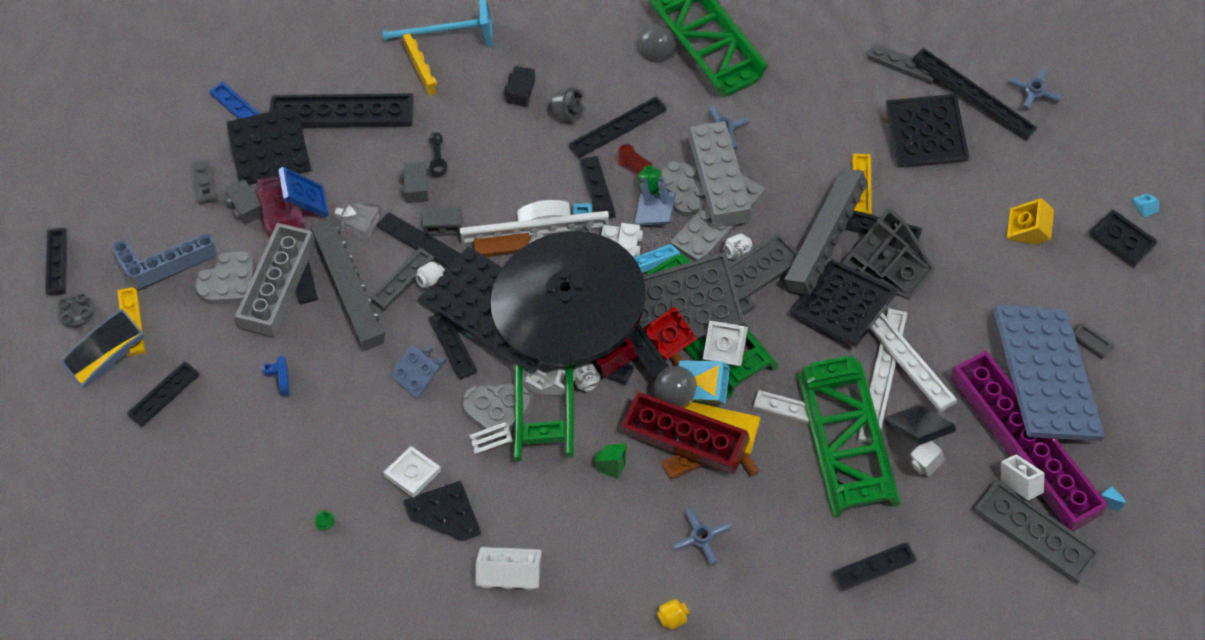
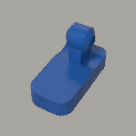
(281, 369)

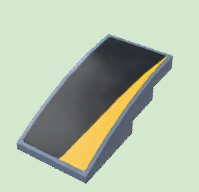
(102, 348)

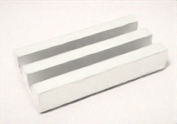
(475, 443)

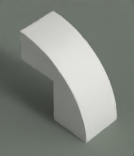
(544, 209)
(546, 383)

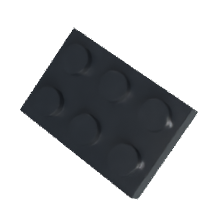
(1123, 238)

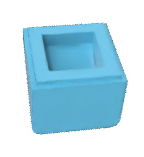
(1146, 204)
(582, 208)
(1113, 499)

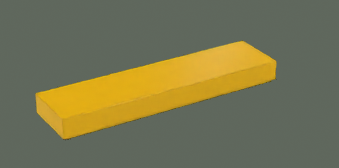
(863, 163)
(129, 302)

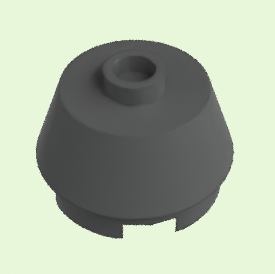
(568, 104)

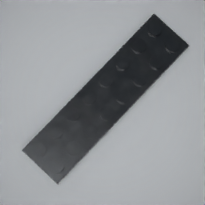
(349, 109)

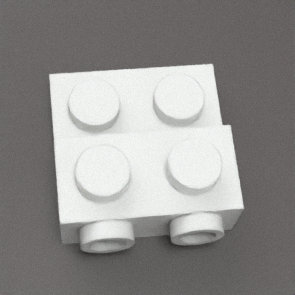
(627, 236)

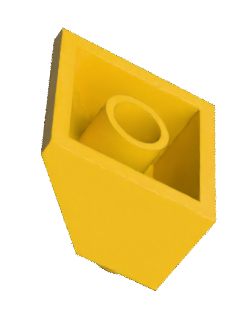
(1031, 222)

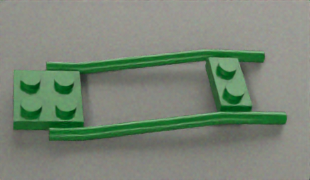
(543, 431)

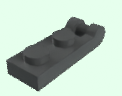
(204, 181)

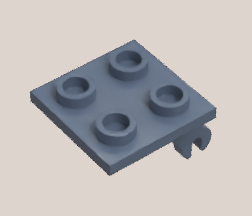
(655, 208)
(416, 370)

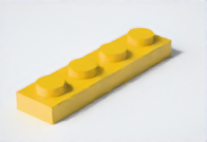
(418, 61)

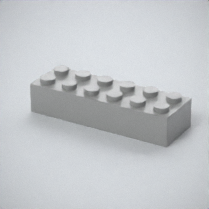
(719, 174)
(275, 280)

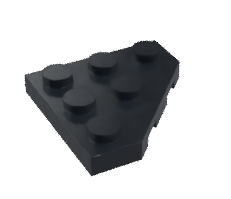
(445, 511)

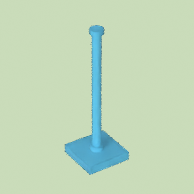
(483, 21)

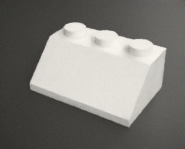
(508, 568)

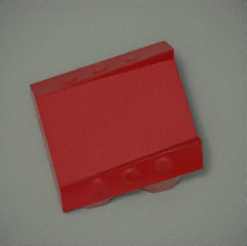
(669, 333)

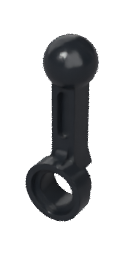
(436, 140)

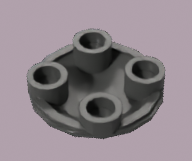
(75, 309)

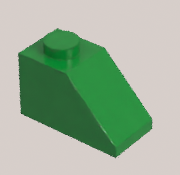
(611, 459)

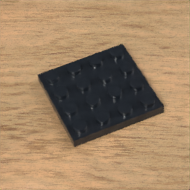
(927, 130)
(267, 143)
(844, 303)

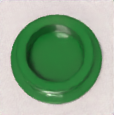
(324, 520)

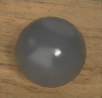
(657, 43)
(675, 386)

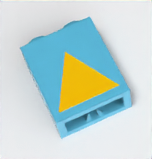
(710, 379)

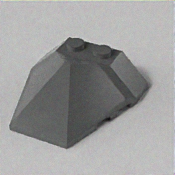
(892, 255)

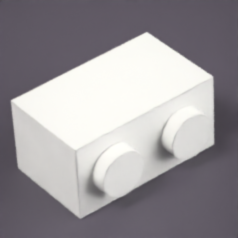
(927, 458)
(1022, 477)

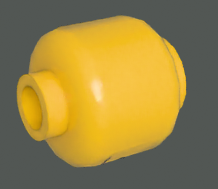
(673, 614)

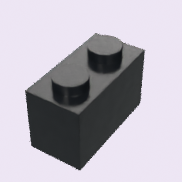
(520, 86)

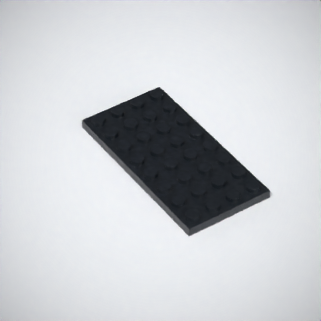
(465, 301)

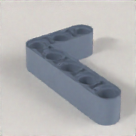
(164, 263)

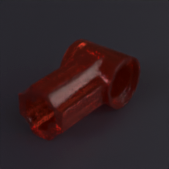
(629, 158)

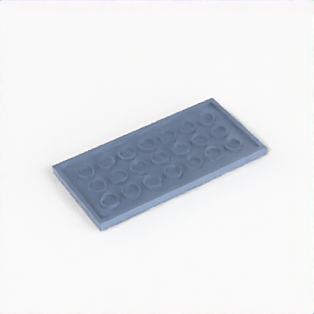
(1048, 373)

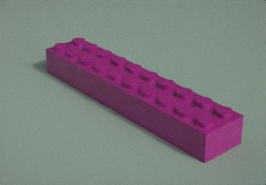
(995, 401)

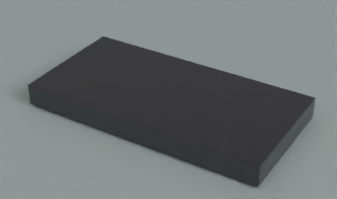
(920, 424)

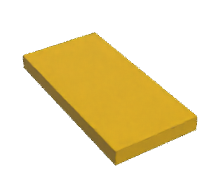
(741, 420)

